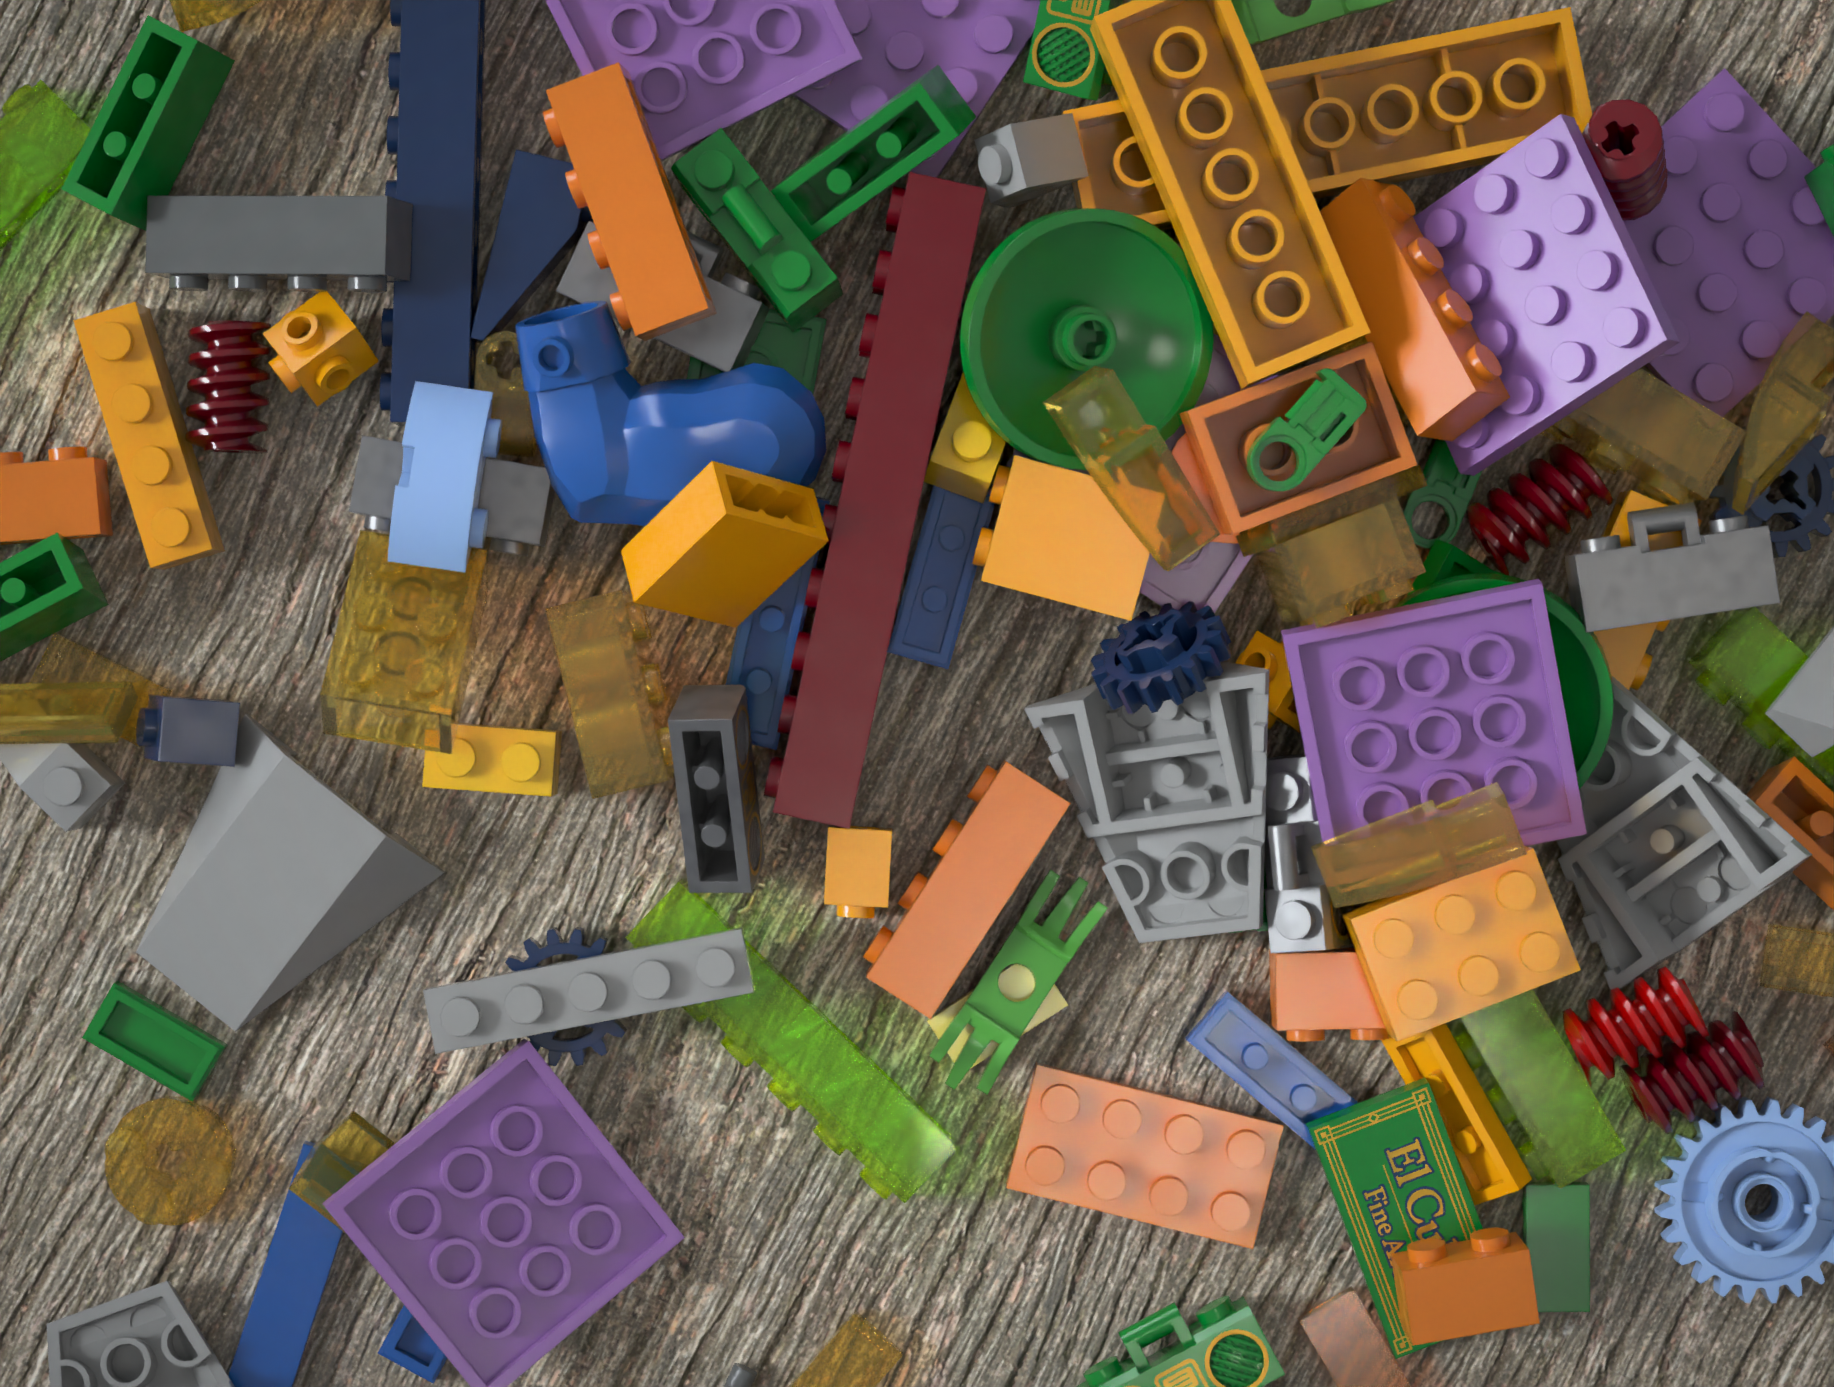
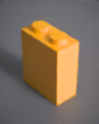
(1060, 540)
(724, 544)

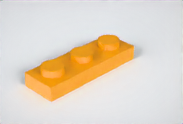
(1476, 1133)

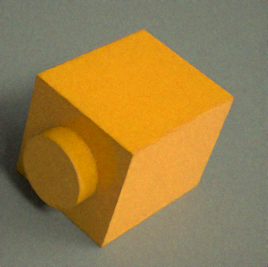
(857, 870)

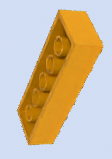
(1229, 183)

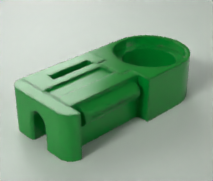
(1310, 429)
(1445, 488)

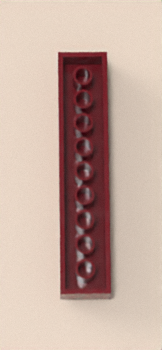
(878, 498)

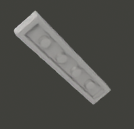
(588, 990)

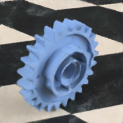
(1711, 1193)

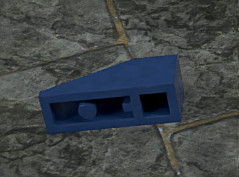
(531, 238)

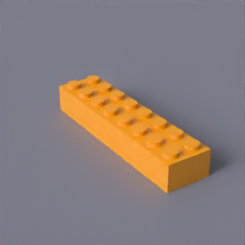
(1379, 111)

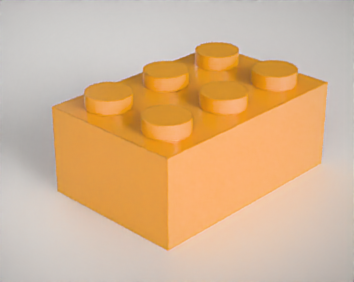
(1460, 945)

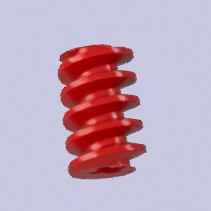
(1633, 1024)

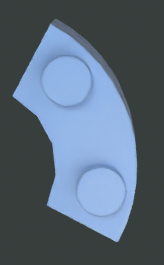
(441, 477)

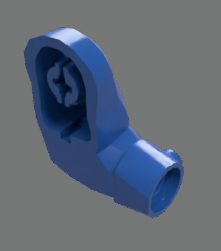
(630, 448)

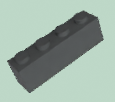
(279, 239)

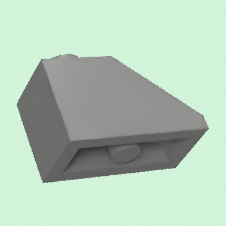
(1030, 159)
(62, 779)

